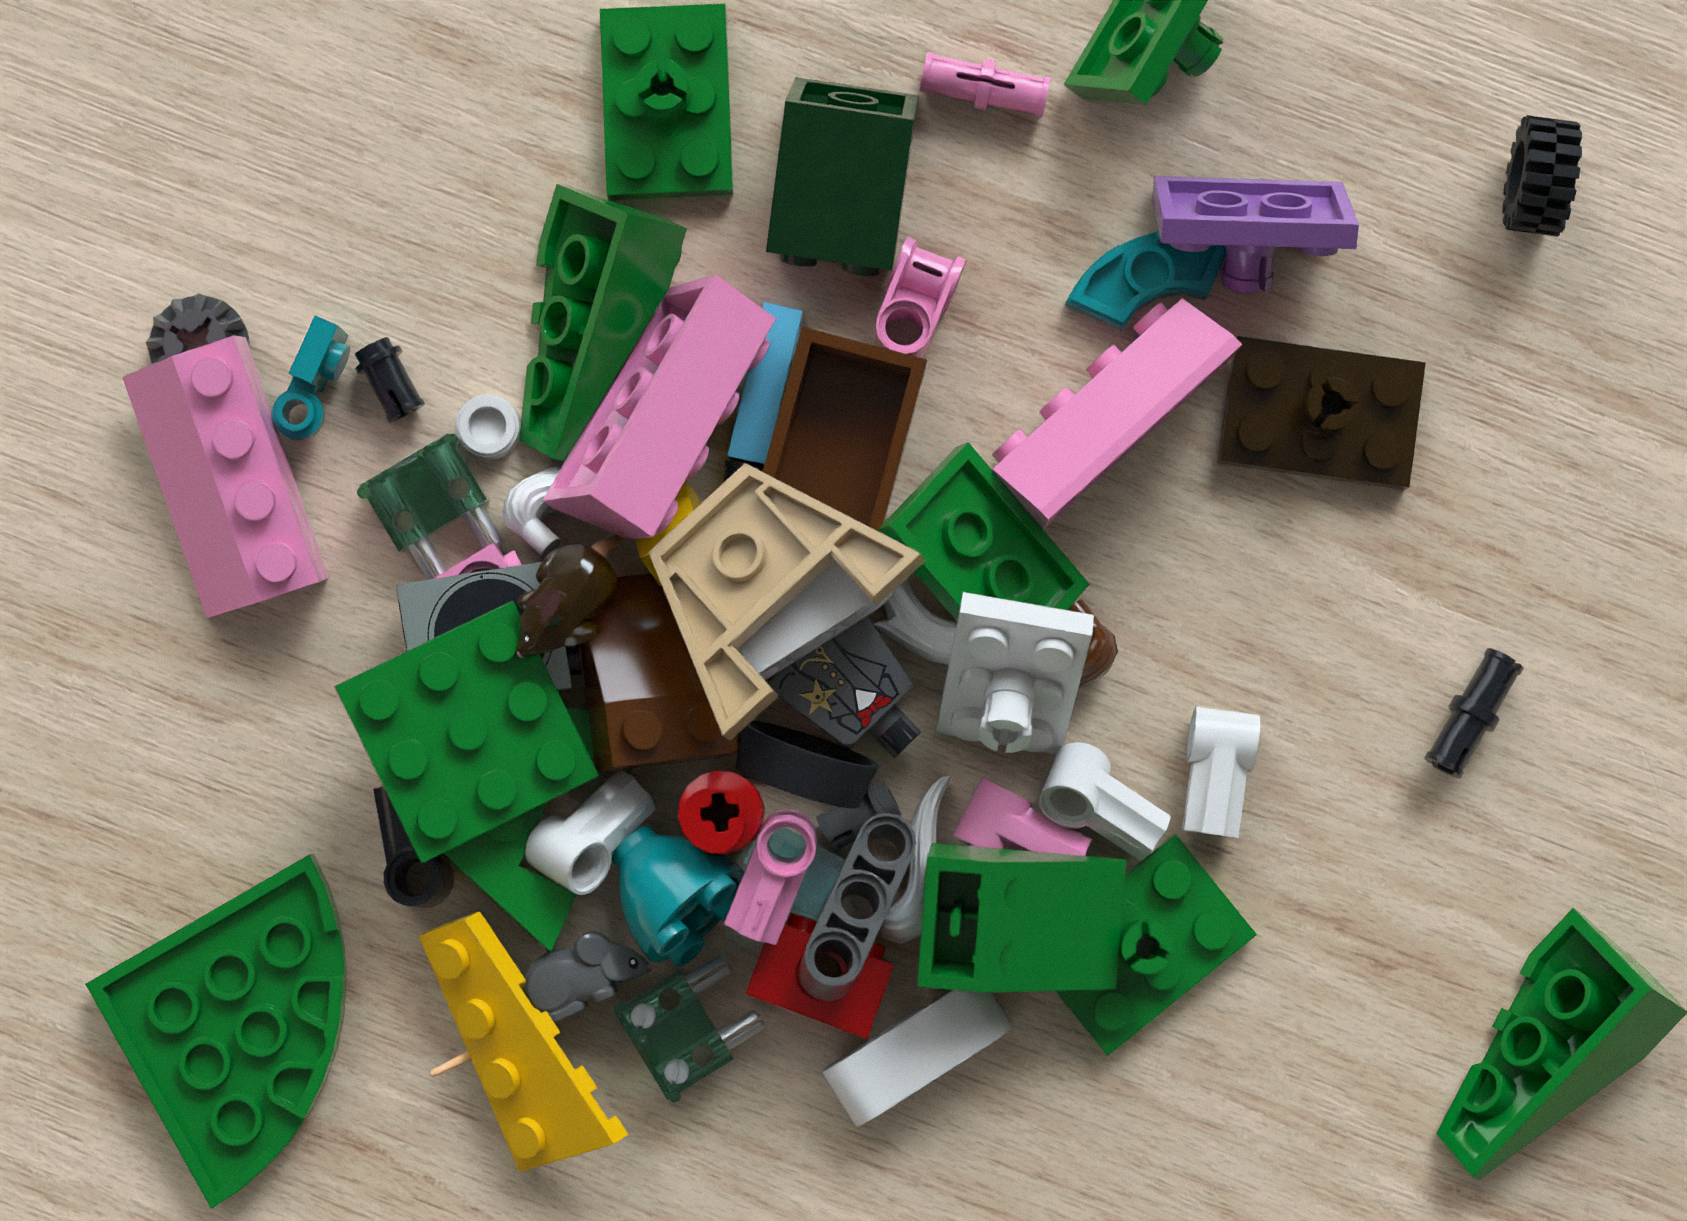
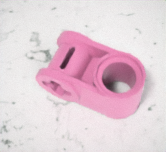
(919, 292)

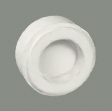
(488, 426)

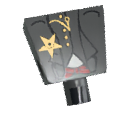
(851, 689)

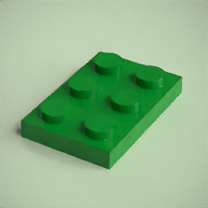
(980, 539)

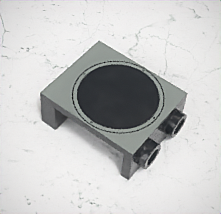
(445, 603)

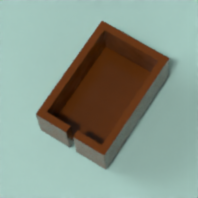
(845, 423)

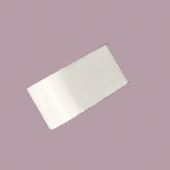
(808, 621)
(915, 1052)

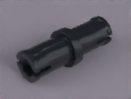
(1473, 713)

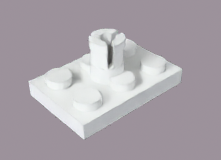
(1013, 674)

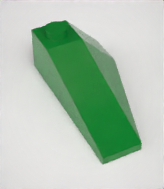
(600, 291)
(1567, 1036)

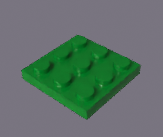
(465, 732)

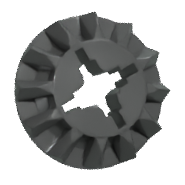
(191, 316)

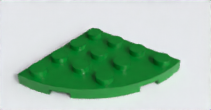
(235, 1023)

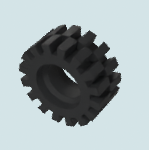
(1542, 175)

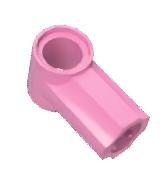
(1008, 822)
(771, 880)

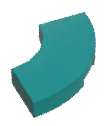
(1139, 274)

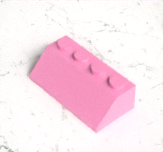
(662, 409)
(1114, 410)
(225, 476)

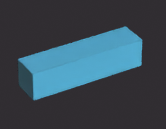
(765, 389)

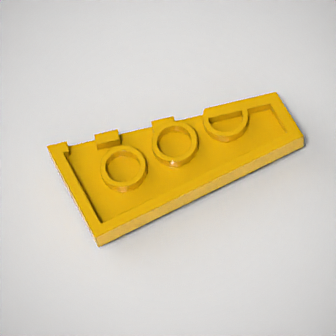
(529, 1081)

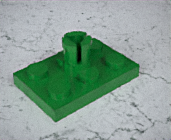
(1136, 46)
(666, 101)
(1170, 939)

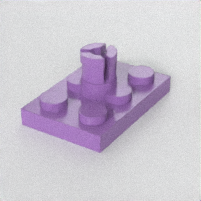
(1252, 221)

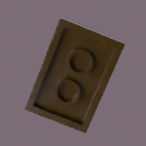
(1322, 413)

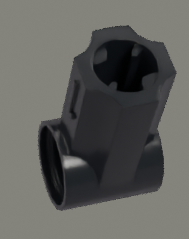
(401, 857)

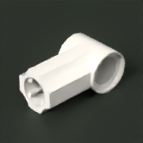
(1220, 751)
(1085, 794)
(580, 847)

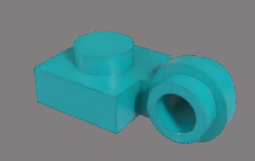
(317, 361)

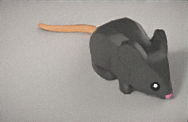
(571, 976)

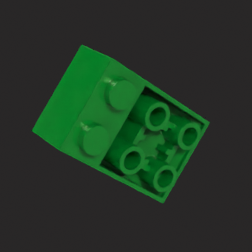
(1019, 920)

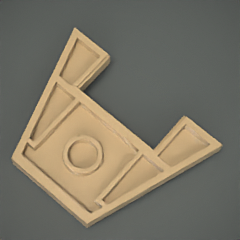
(747, 559)

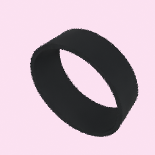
(804, 765)

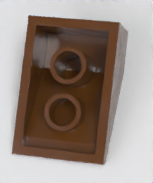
(645, 687)

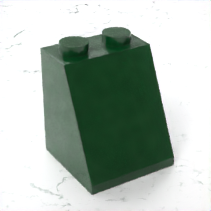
(841, 175)

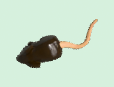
(572, 590)

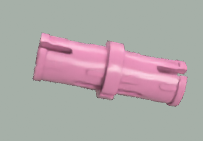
(984, 84)

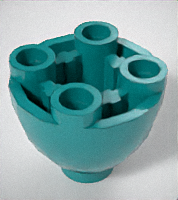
(672, 893)

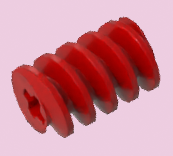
(703, 794)

